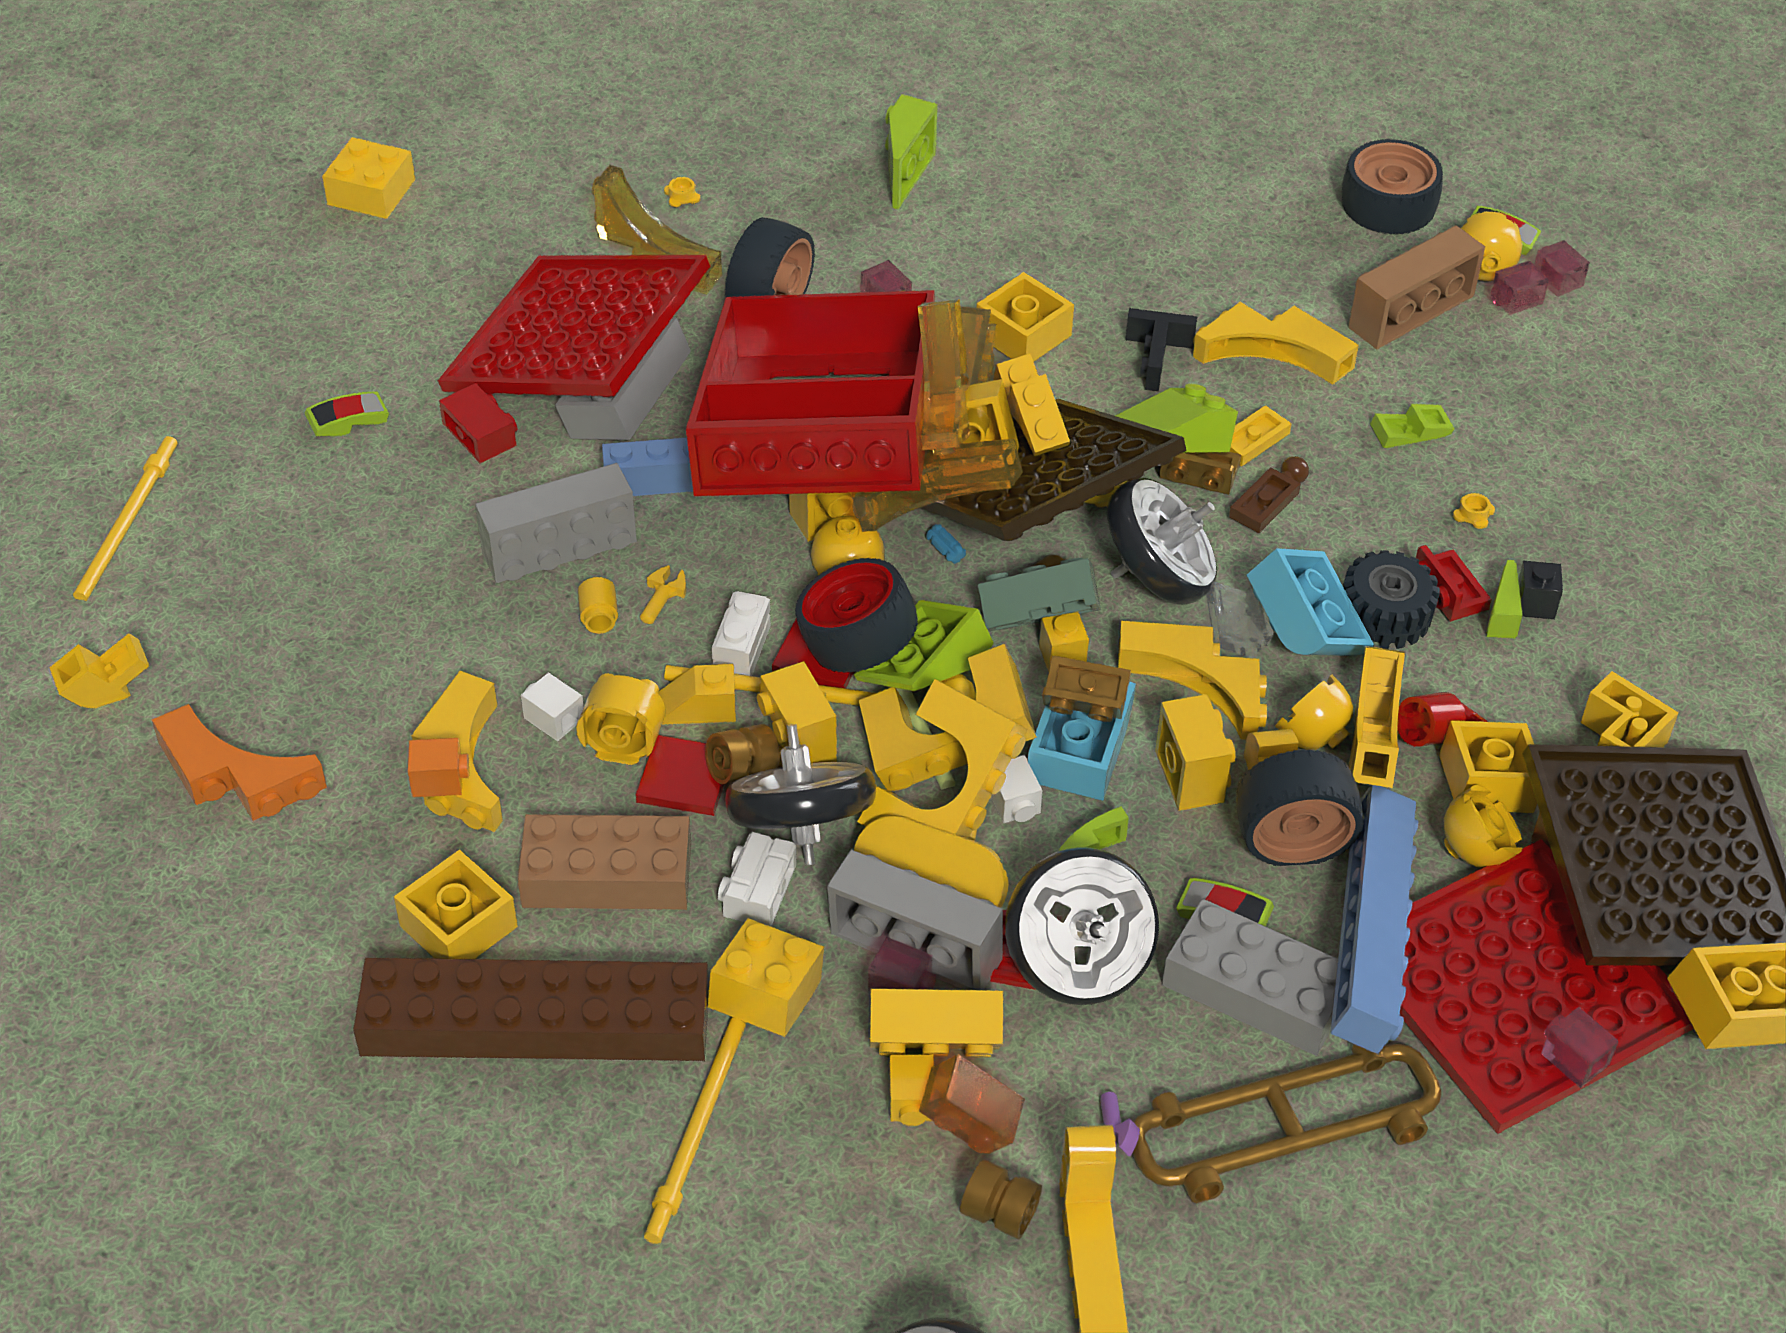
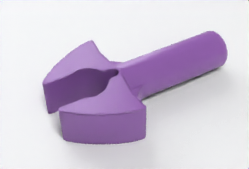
(1125, 1132)

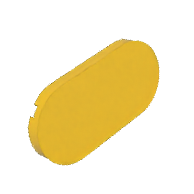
(936, 856)

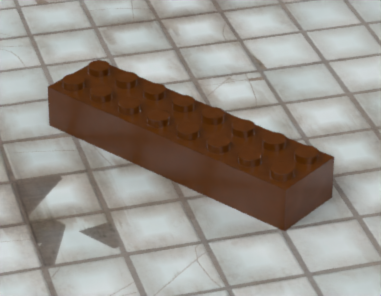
(532, 1009)

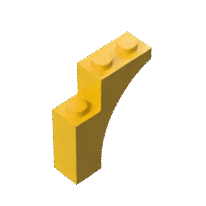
(1289, 338)
(1032, 404)
(1193, 660)
(461, 715)
(1376, 717)

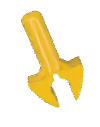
(662, 592)

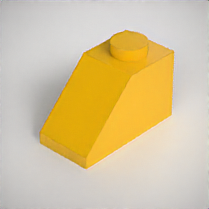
(701, 696)

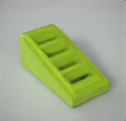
(1507, 608)

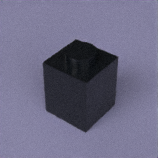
(1540, 589)

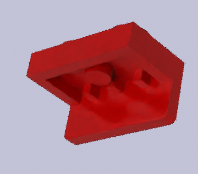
(1459, 589)

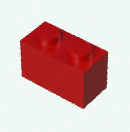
(478, 422)

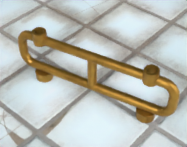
(1203, 1178)

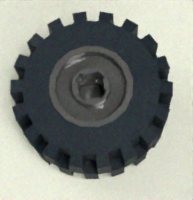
(1392, 597)

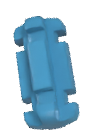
(946, 543)

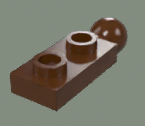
(1270, 494)

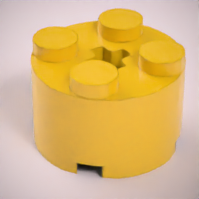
(621, 718)

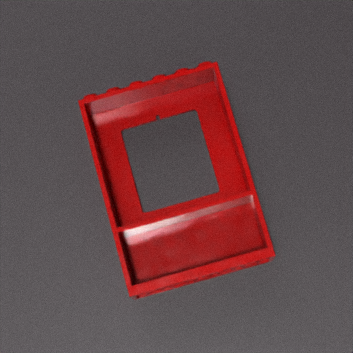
(816, 431)

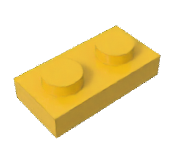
(1258, 433)

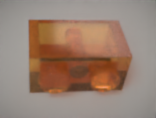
(972, 1105)

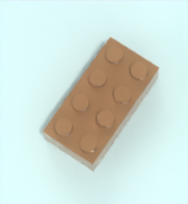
(1416, 287)
(605, 862)

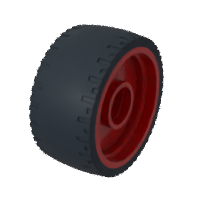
(856, 615)

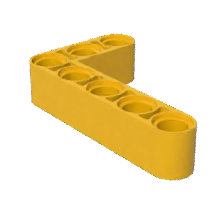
(1088, 1222)

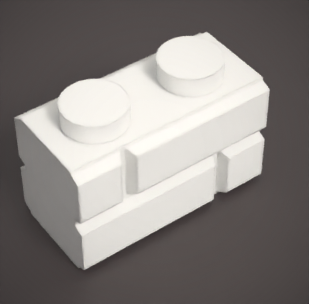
(742, 632)
(758, 879)

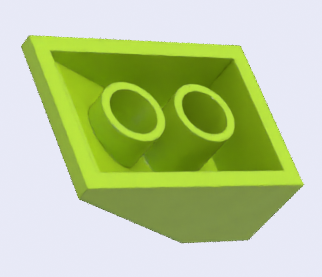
(909, 143)
(1190, 413)
(937, 650)

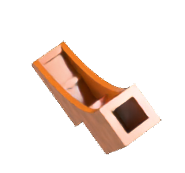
(215, 767)

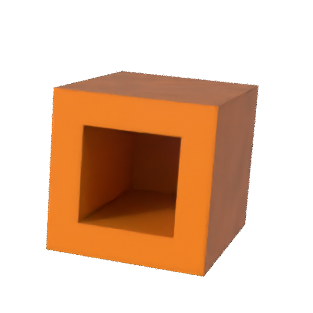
(436, 767)

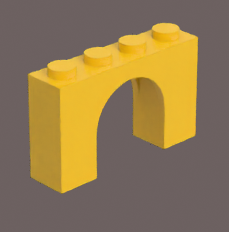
(989, 746)
(909, 757)

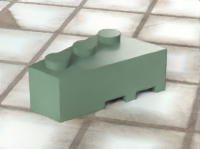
(1039, 594)

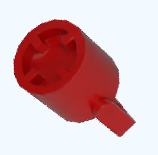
(1426, 717)

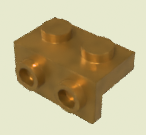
(1204, 470)
(1086, 688)

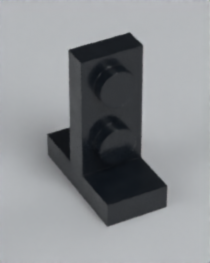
(1157, 332)

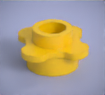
(681, 191)
(1475, 510)

